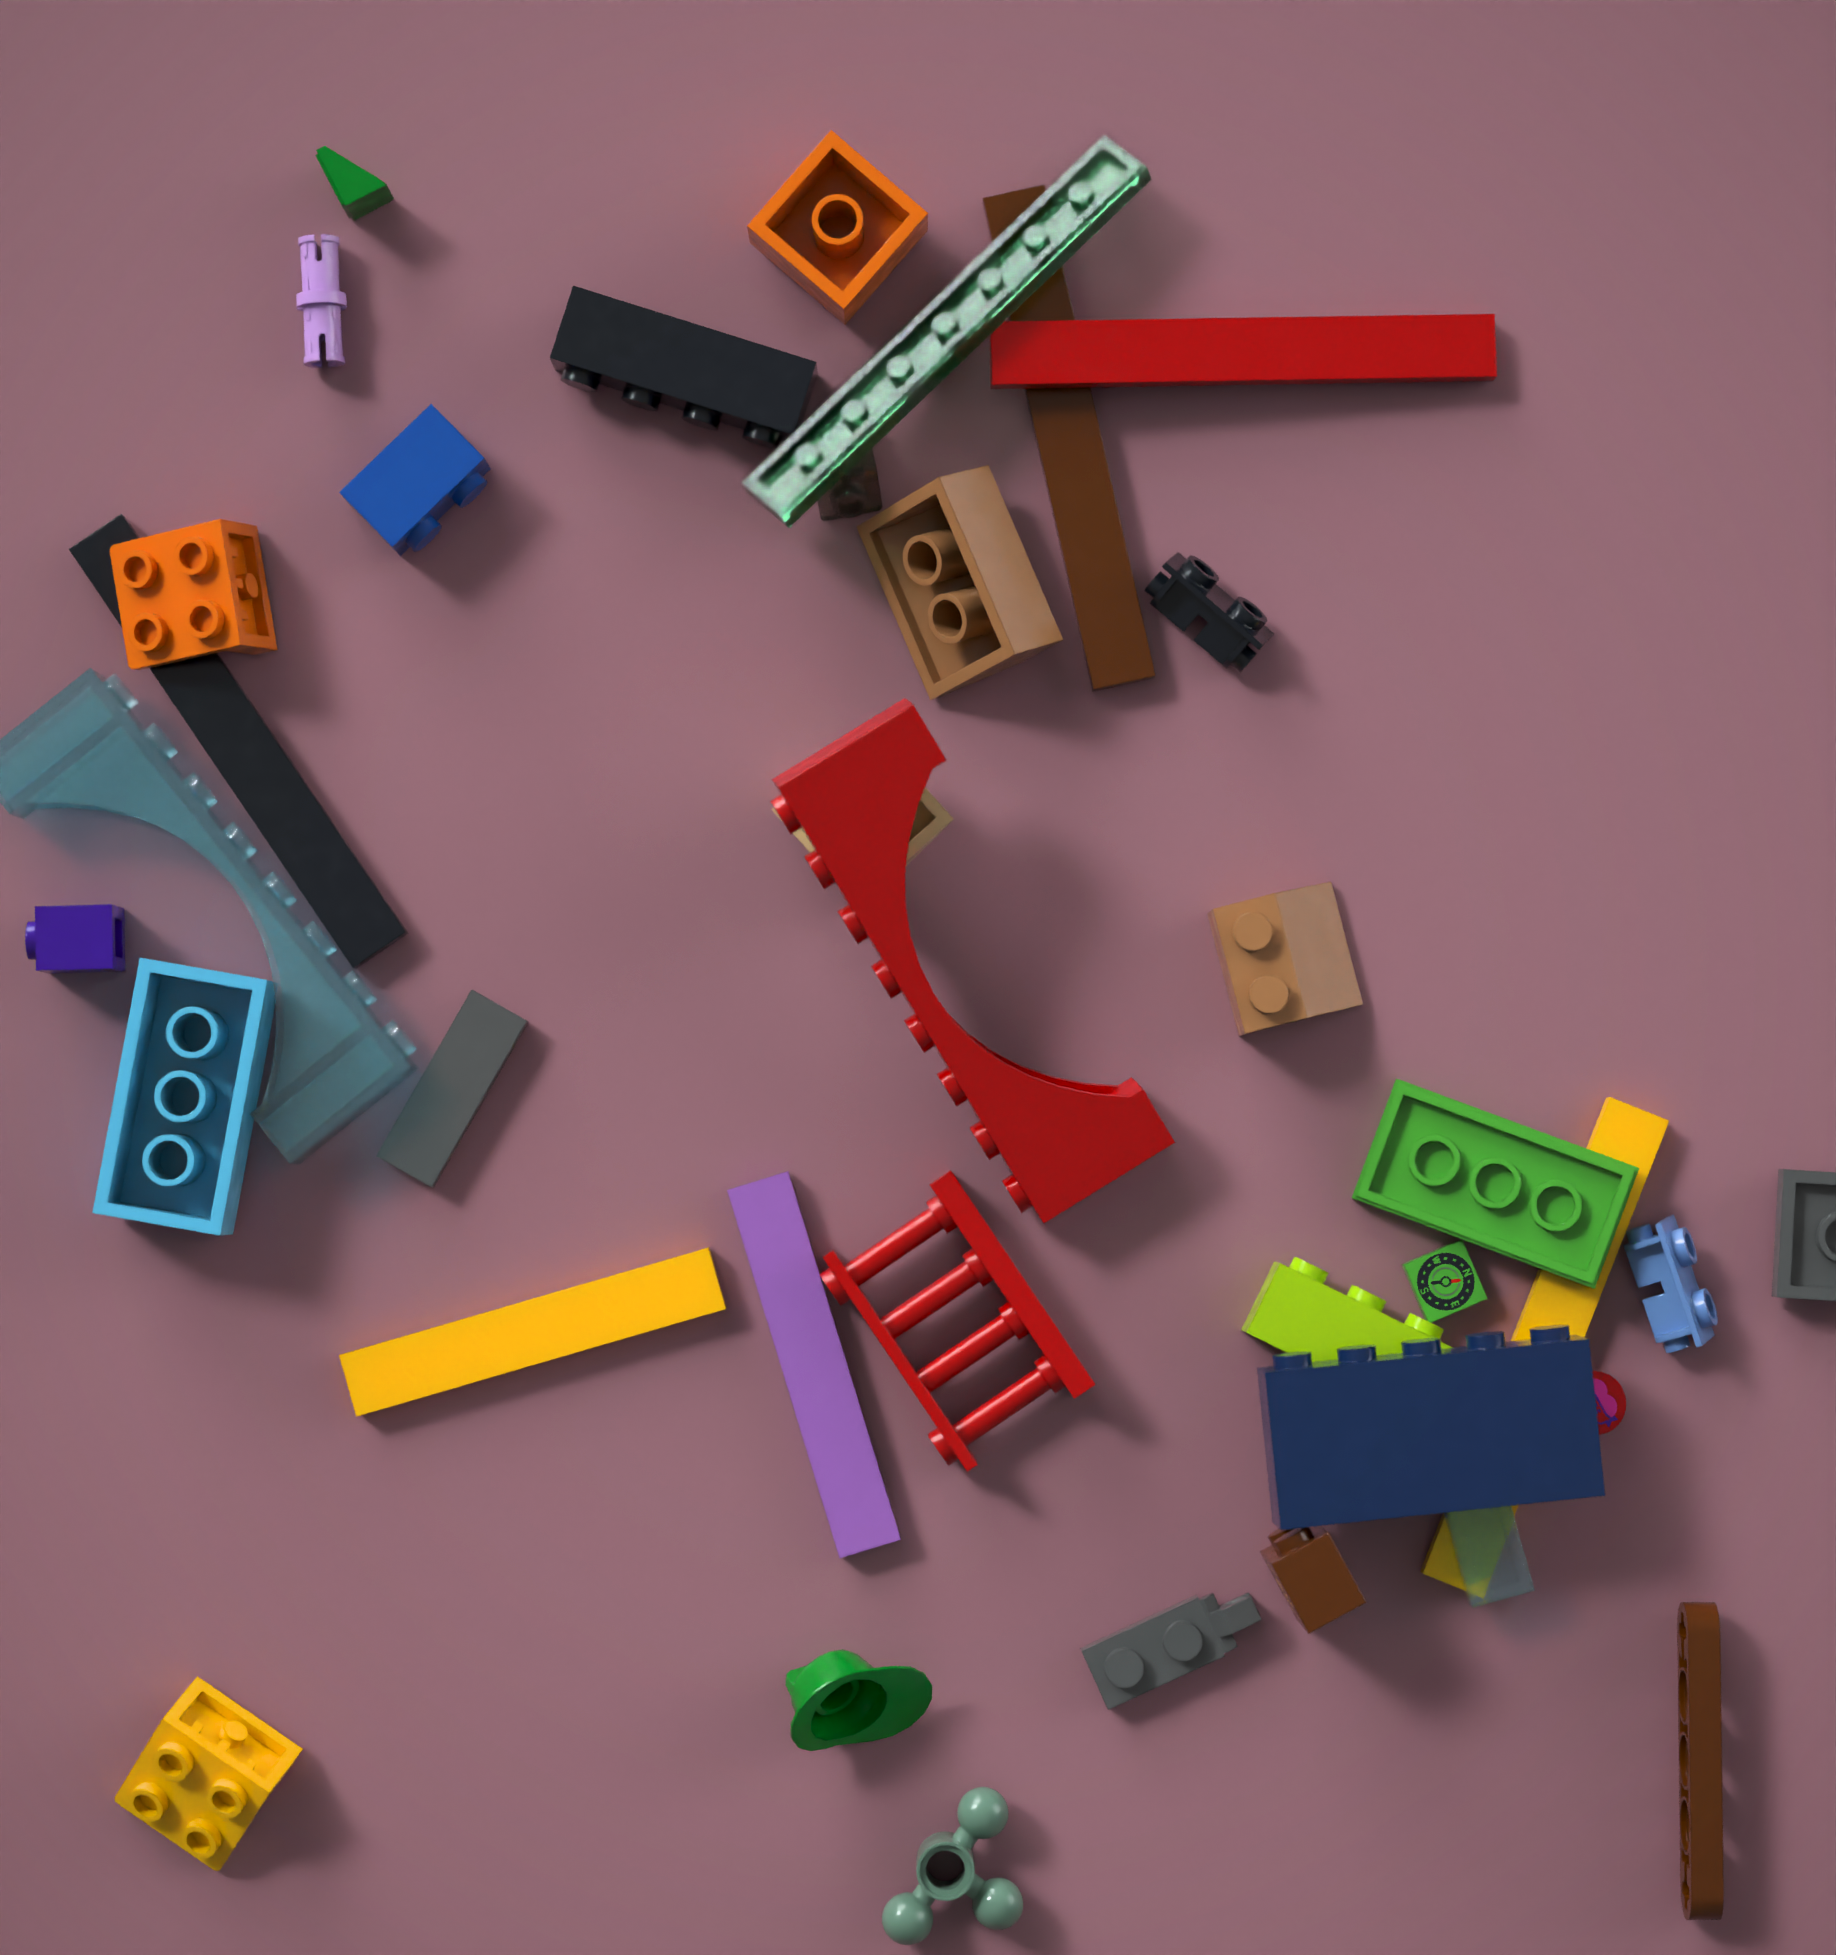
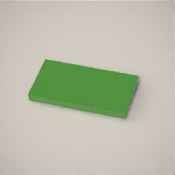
(1495, 1183)

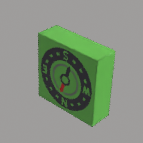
(1444, 1281)

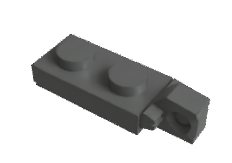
(1166, 1645)

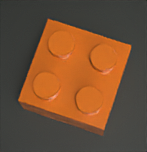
(838, 227)

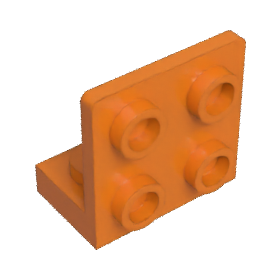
(192, 594)

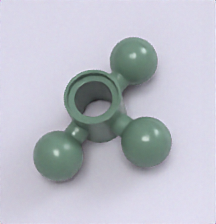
(995, 1902)

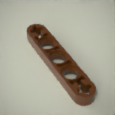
(1700, 1761)

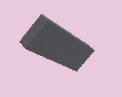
(452, 1088)

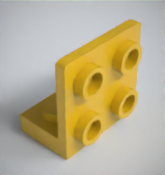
(206, 1773)

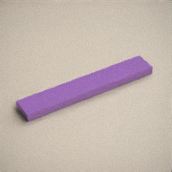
(814, 1364)

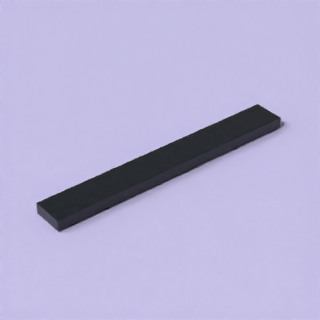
(262, 779)

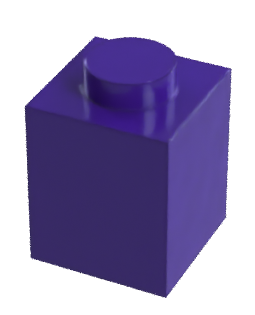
(77, 939)

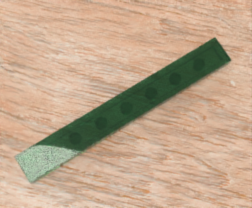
(946, 331)

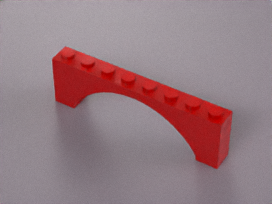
(858, 814)

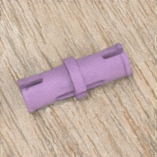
(321, 301)

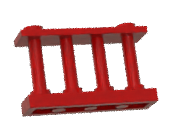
(1018, 1317)

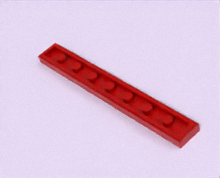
(1243, 351)

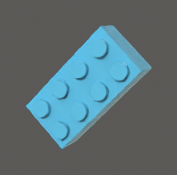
(185, 1097)

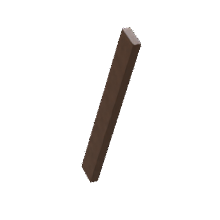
(1081, 493)

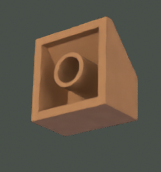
(1284, 957)

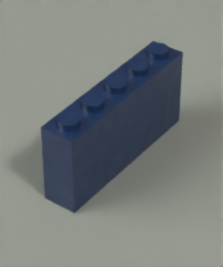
(1430, 1428)

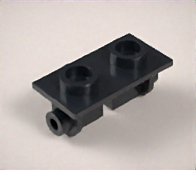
(1193, 593)

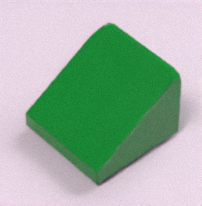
(354, 187)

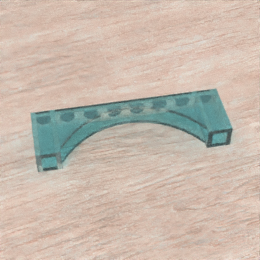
(329, 1044)

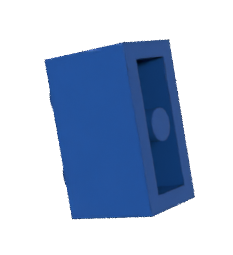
(417, 482)

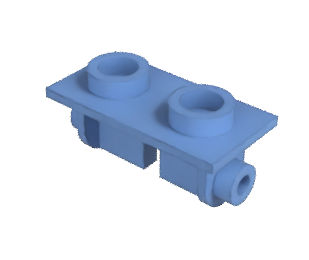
(1682, 1306)

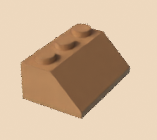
(959, 581)

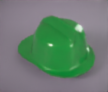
(850, 1702)

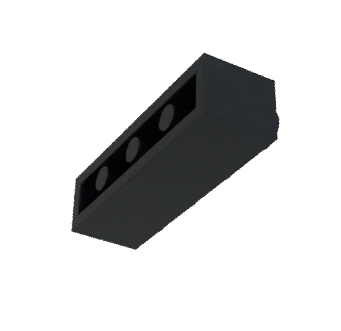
(683, 367)

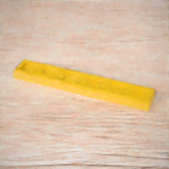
(532, 1331)

